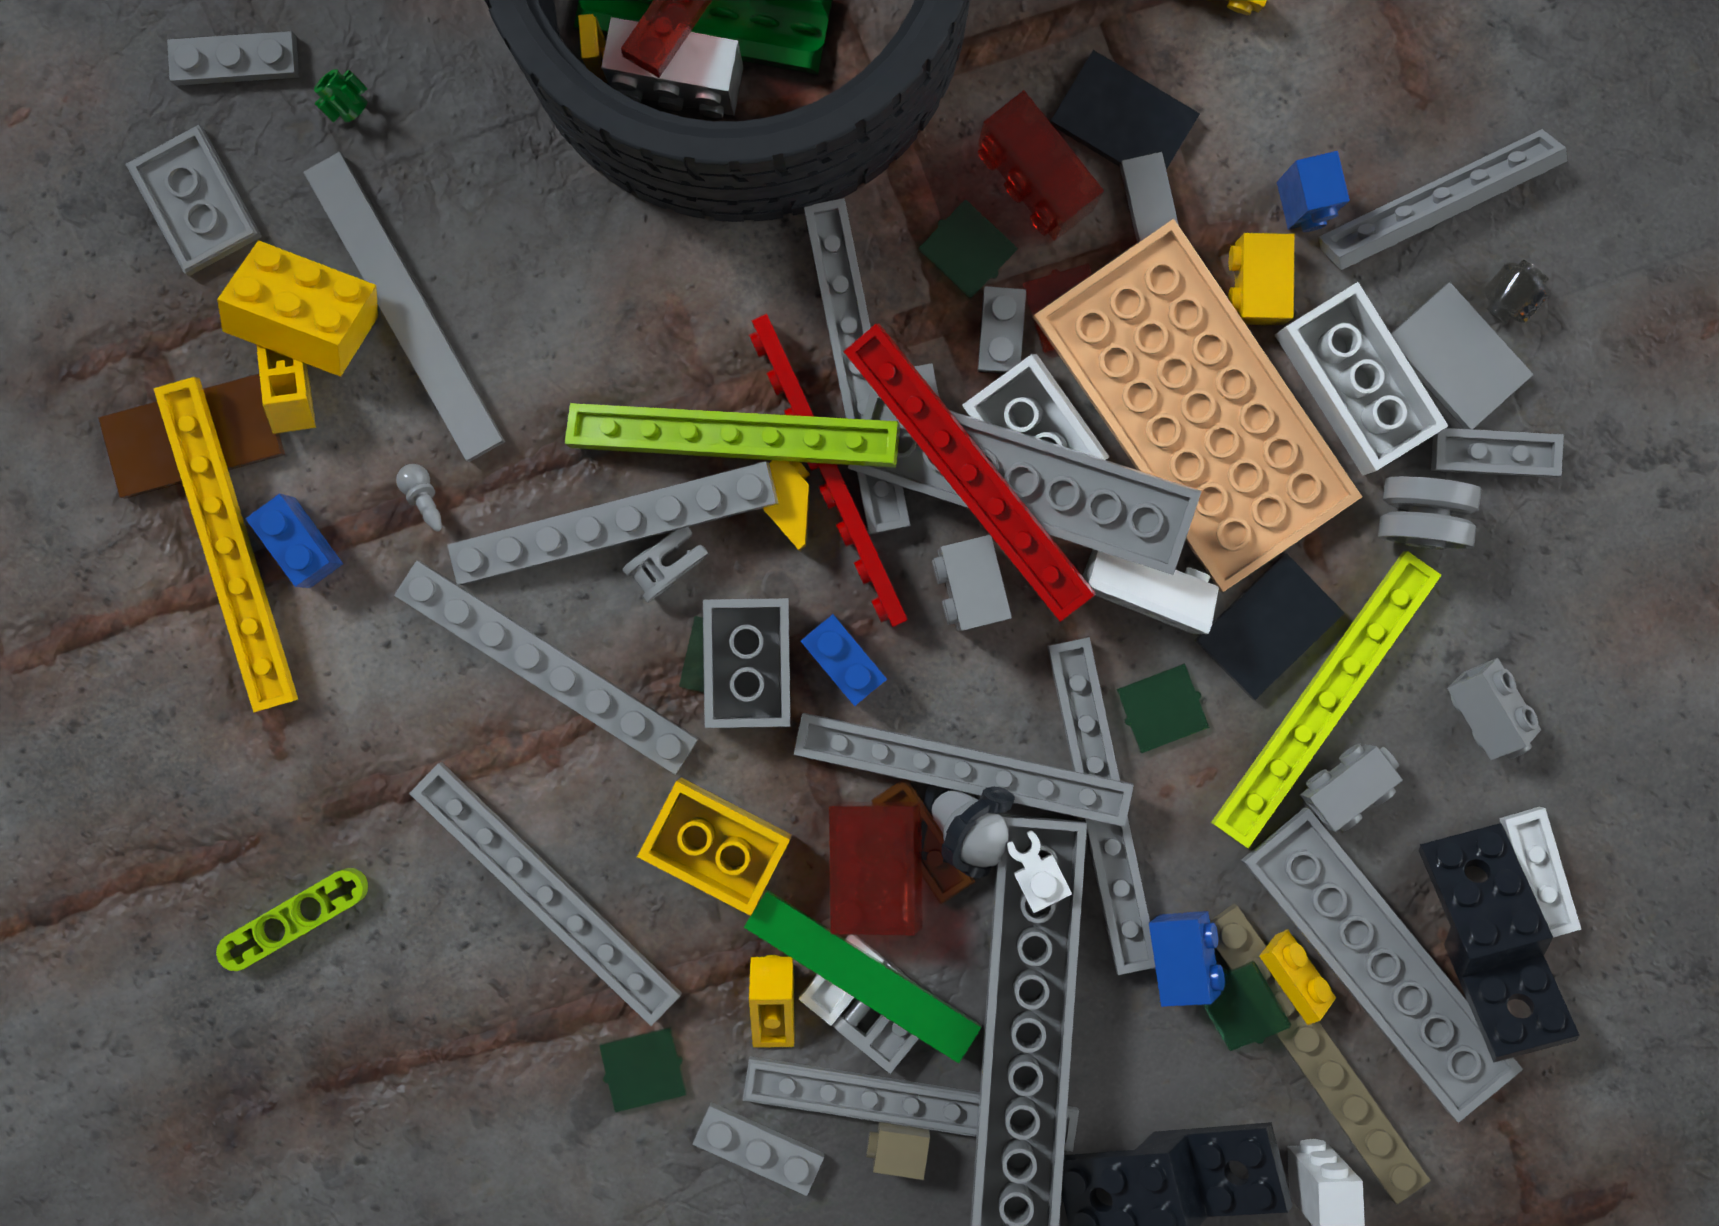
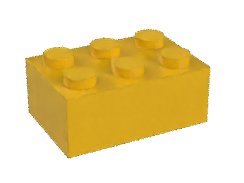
(298, 308)
(714, 845)

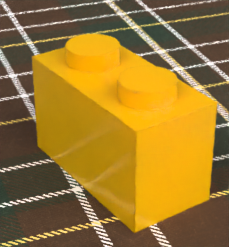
(1263, 278)

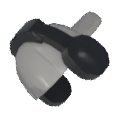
(973, 828)

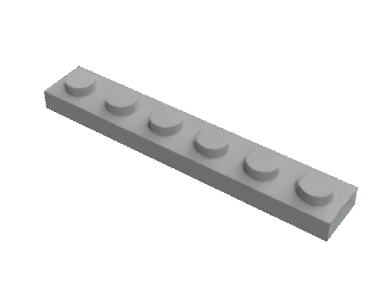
(1442, 199)

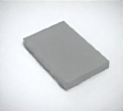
(193, 200)
(1460, 357)

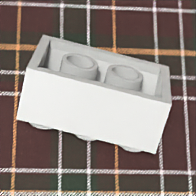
(1176, 599)

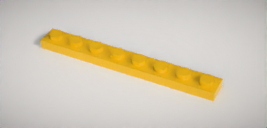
(225, 543)

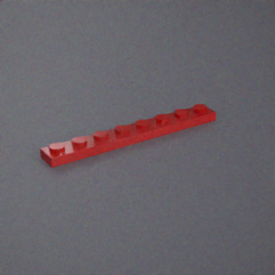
(969, 472)
(834, 490)

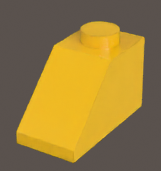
(793, 500)
(772, 1001)

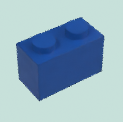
(1313, 191)
(294, 541)
(843, 660)
(1186, 958)

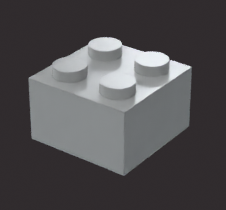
(972, 583)

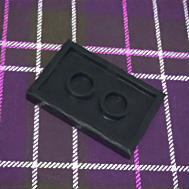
(1122, 114)
(1269, 626)

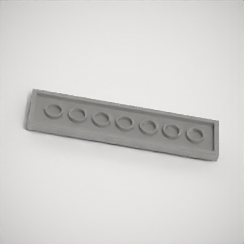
(1063, 488)
(1379, 963)

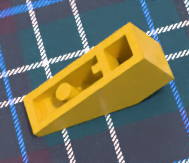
(285, 392)

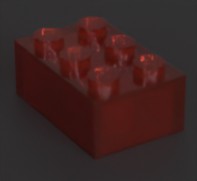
(1038, 166)
(875, 868)

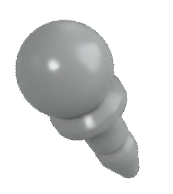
(415, 483)

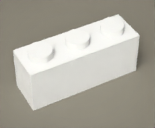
(1324, 1185)

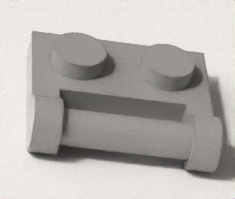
(884, 1041)

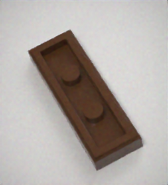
(941, 877)

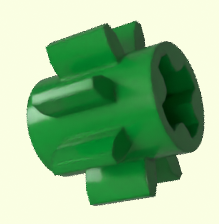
(340, 95)

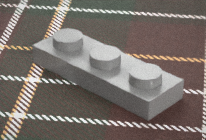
(233, 58)
(1497, 452)
(758, 1149)

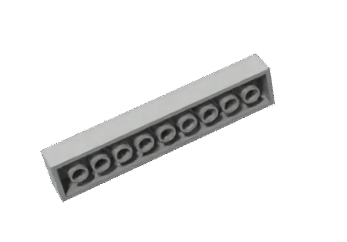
(1028, 1035)

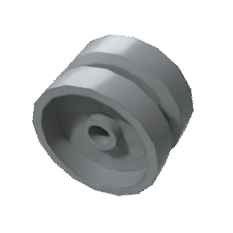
(1429, 507)

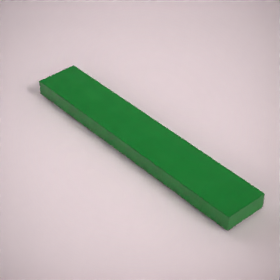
(862, 976)

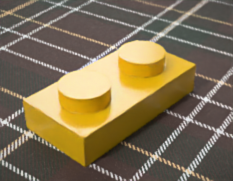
(1298, 977)

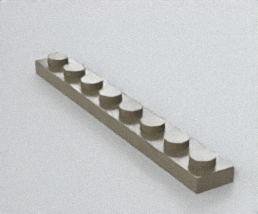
(1328, 1071)

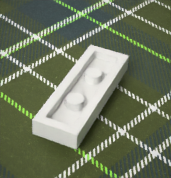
(1540, 860)

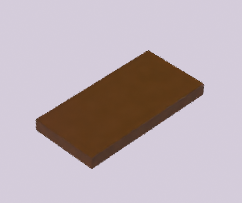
(142, 451)

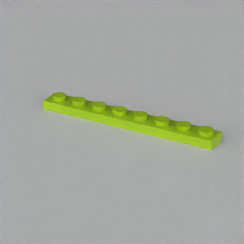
(733, 435)

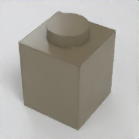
(899, 1150)

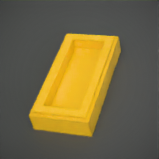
(592, 44)

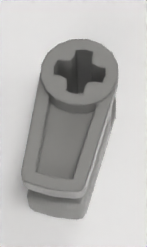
(653, 558)

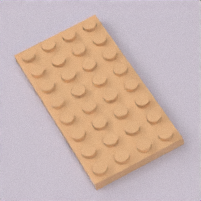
(1198, 403)

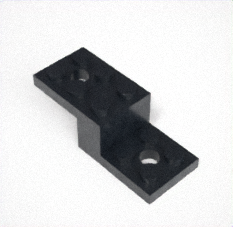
(1498, 942)
(1178, 1178)

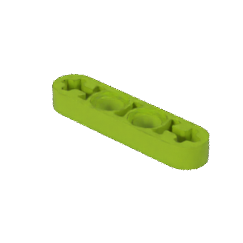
(292, 918)

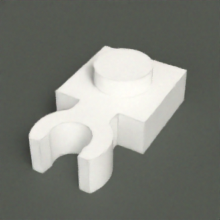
(1040, 878)

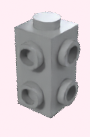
(1495, 710)
(1361, 779)

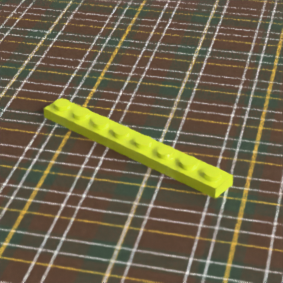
(1326, 698)

